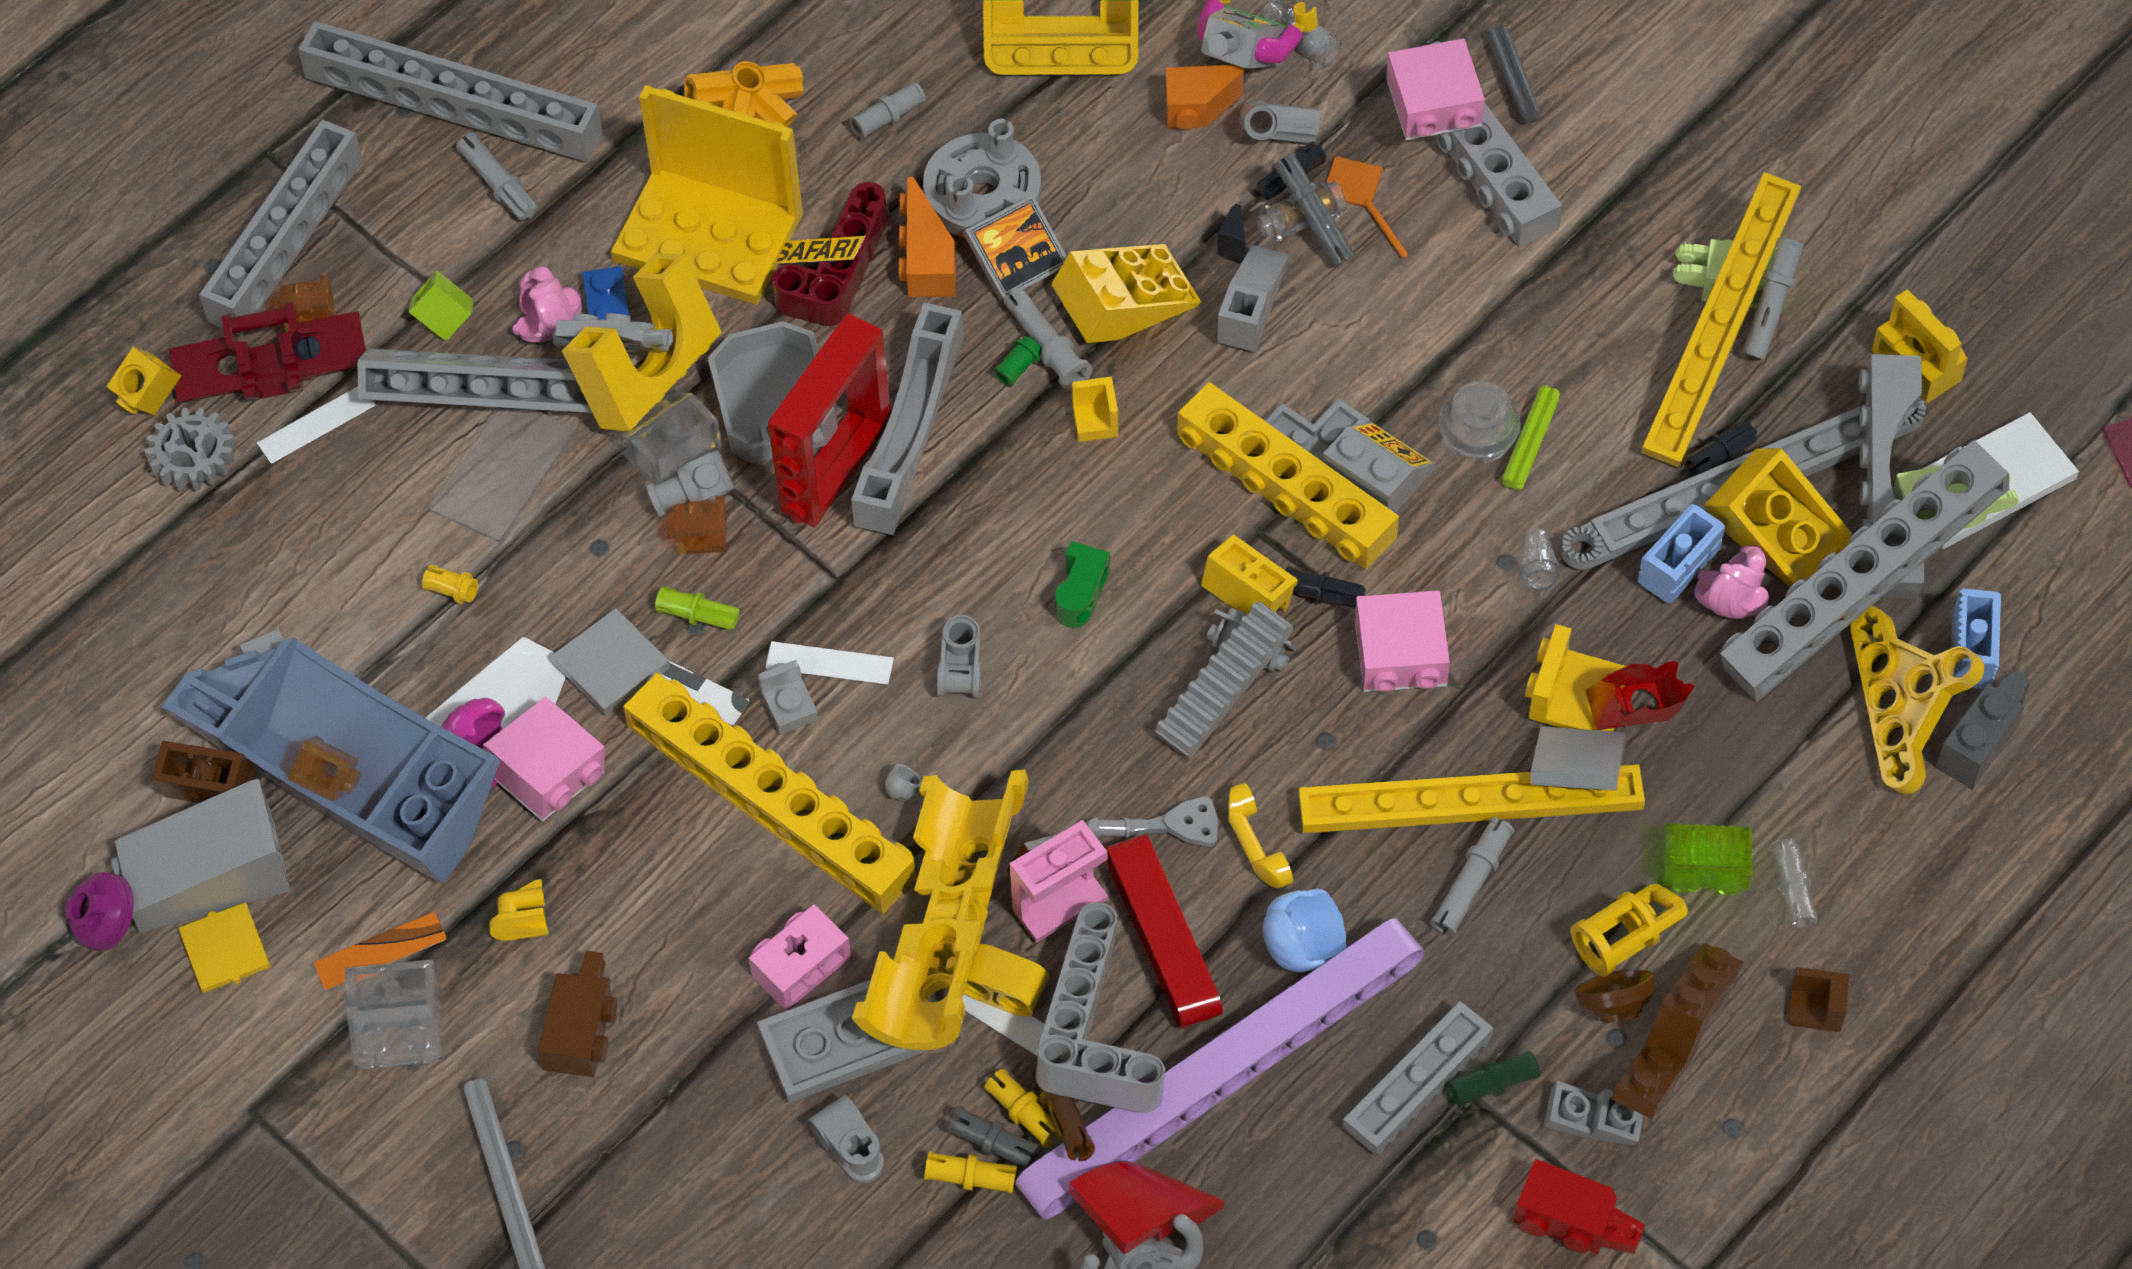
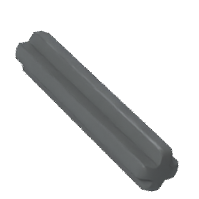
(1513, 74)

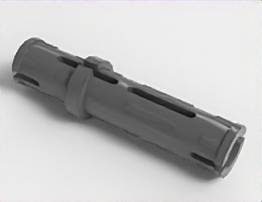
(1313, 209)

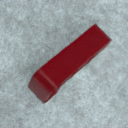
(813, 287)

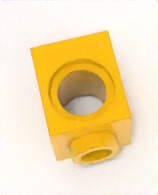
(158, 382)

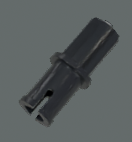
(1309, 159)
(1721, 448)
(1326, 588)

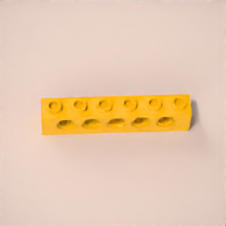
(1310, 478)

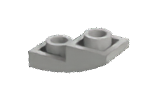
(1591, 1115)

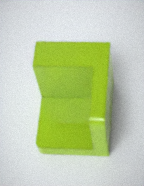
(441, 305)

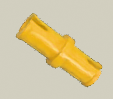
(1023, 1107)
(970, 1172)

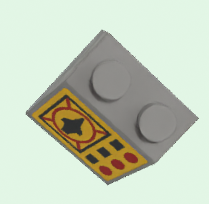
(1378, 464)

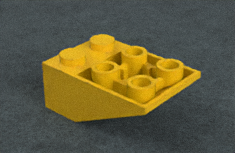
(1122, 290)

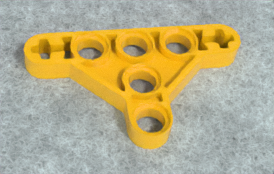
(1912, 710)

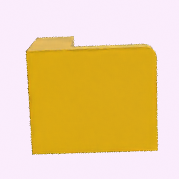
(1095, 409)

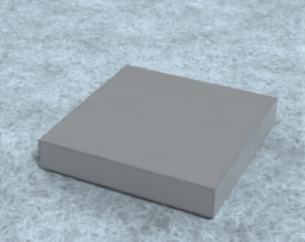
(610, 661)
(1578, 758)

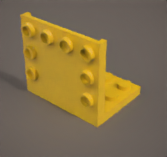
(715, 192)

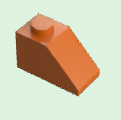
(1200, 93)

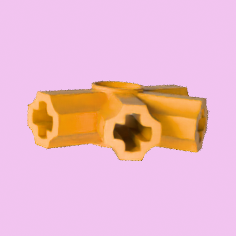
(750, 89)

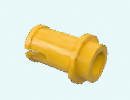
(459, 586)

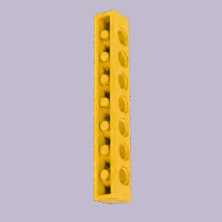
(874, 883)

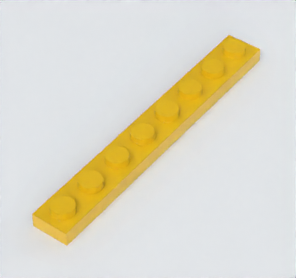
(1721, 320)
(1458, 801)

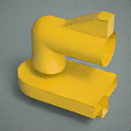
(516, 924)

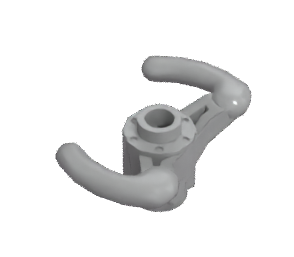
(1154, 1253)

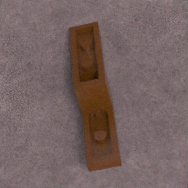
(1677, 1030)

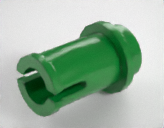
(1025, 353)

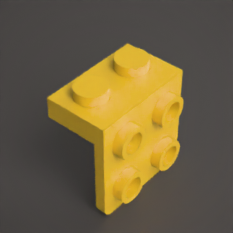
(1561, 684)

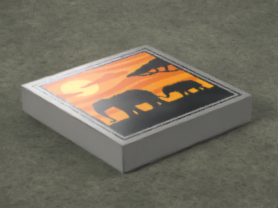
(1016, 247)

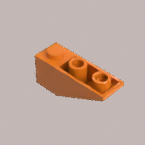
(929, 246)

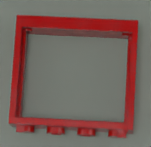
(850, 361)

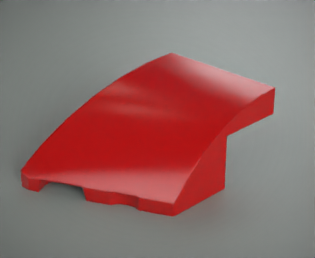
(1138, 1202)

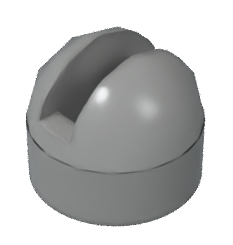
(902, 783)

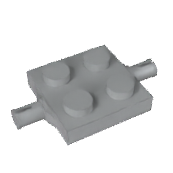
(634, 335)

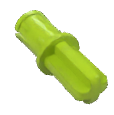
(696, 608)

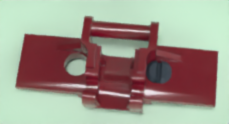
(269, 369)

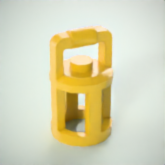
(1637, 918)

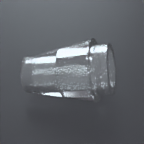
(1538, 562)

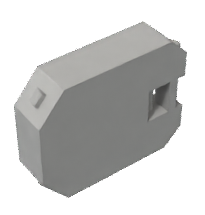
(753, 377)

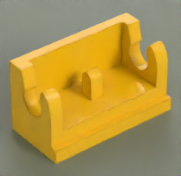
(1245, 577)

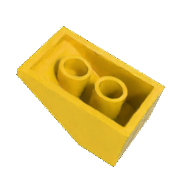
(1781, 513)

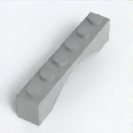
(1892, 396)
(892, 467)

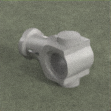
(696, 481)

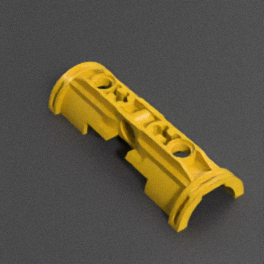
(900, 989)

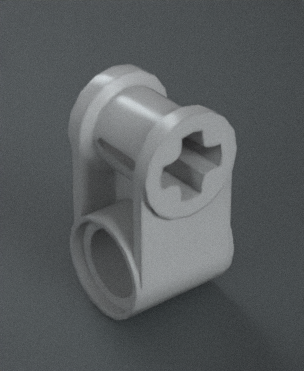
(960, 664)
(846, 1136)

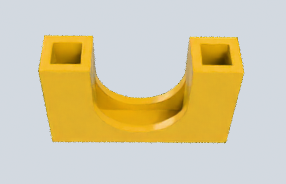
(609, 381)

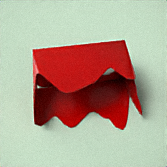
(1660, 681)

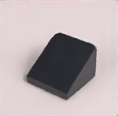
(1232, 236)

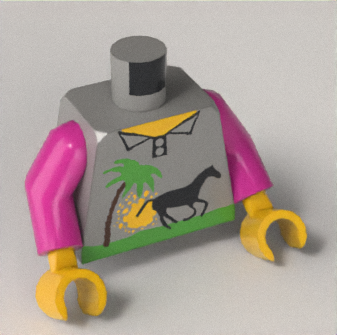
(1250, 39)

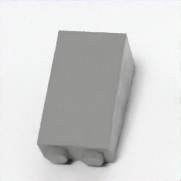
(203, 859)

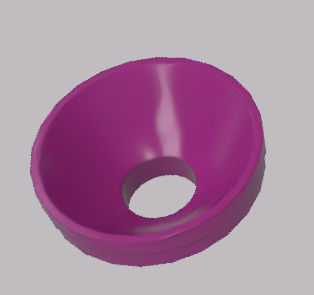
(107, 914)

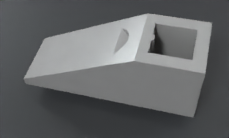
(1251, 298)

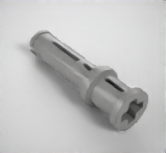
(1056, 350)

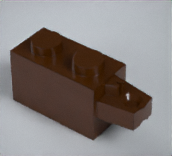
(578, 1019)

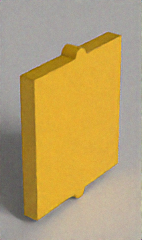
(224, 947)

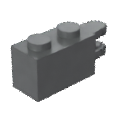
(1984, 730)

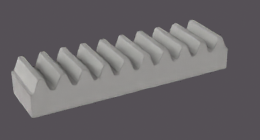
(1223, 680)
(1418, 1078)

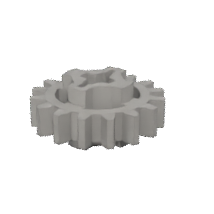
(190, 449)

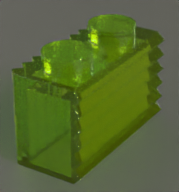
(1707, 858)

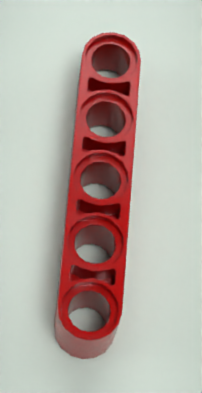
(1163, 931)

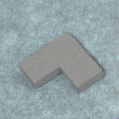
(1321, 434)

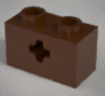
(198, 772)

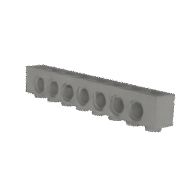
(451, 91)
(1762, 672)

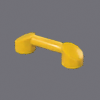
(1271, 869)

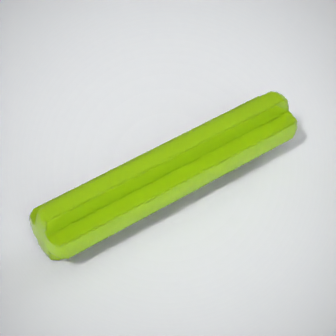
(1531, 437)

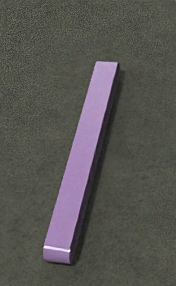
(1231, 1060)

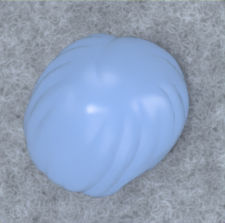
(1304, 930)

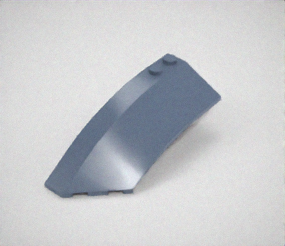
(417, 780)

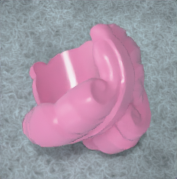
(544, 303)
(1736, 588)

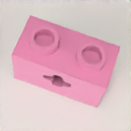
(799, 956)

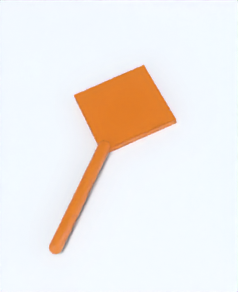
(1359, 187)

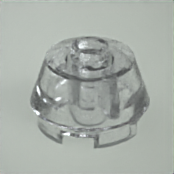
(1480, 421)

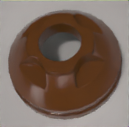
(1617, 995)

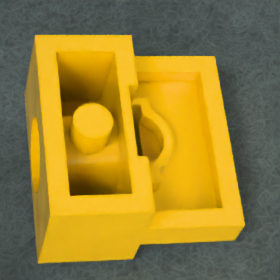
(1917, 330)

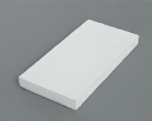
(2032, 462)

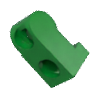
(1087, 576)

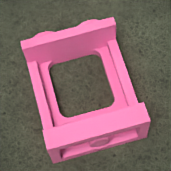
(1057, 880)

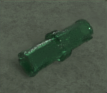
(1494, 1078)

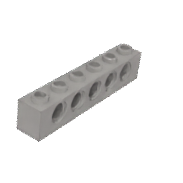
(1489, 150)
(282, 224)
(469, 380)

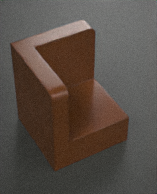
(1818, 999)

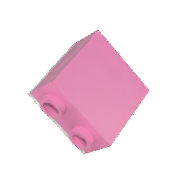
(1435, 89)
(1401, 641)
(546, 758)

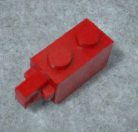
(1575, 1211)

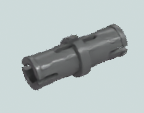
(993, 1138)

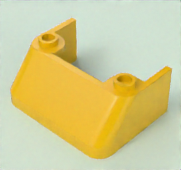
(1060, 43)

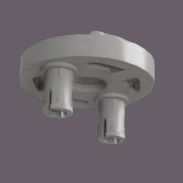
(975, 160)

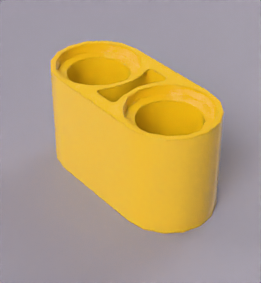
(1005, 981)

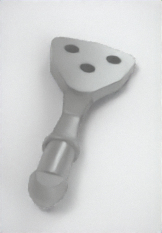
(1170, 823)

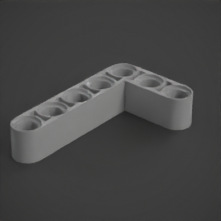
(1065, 1057)

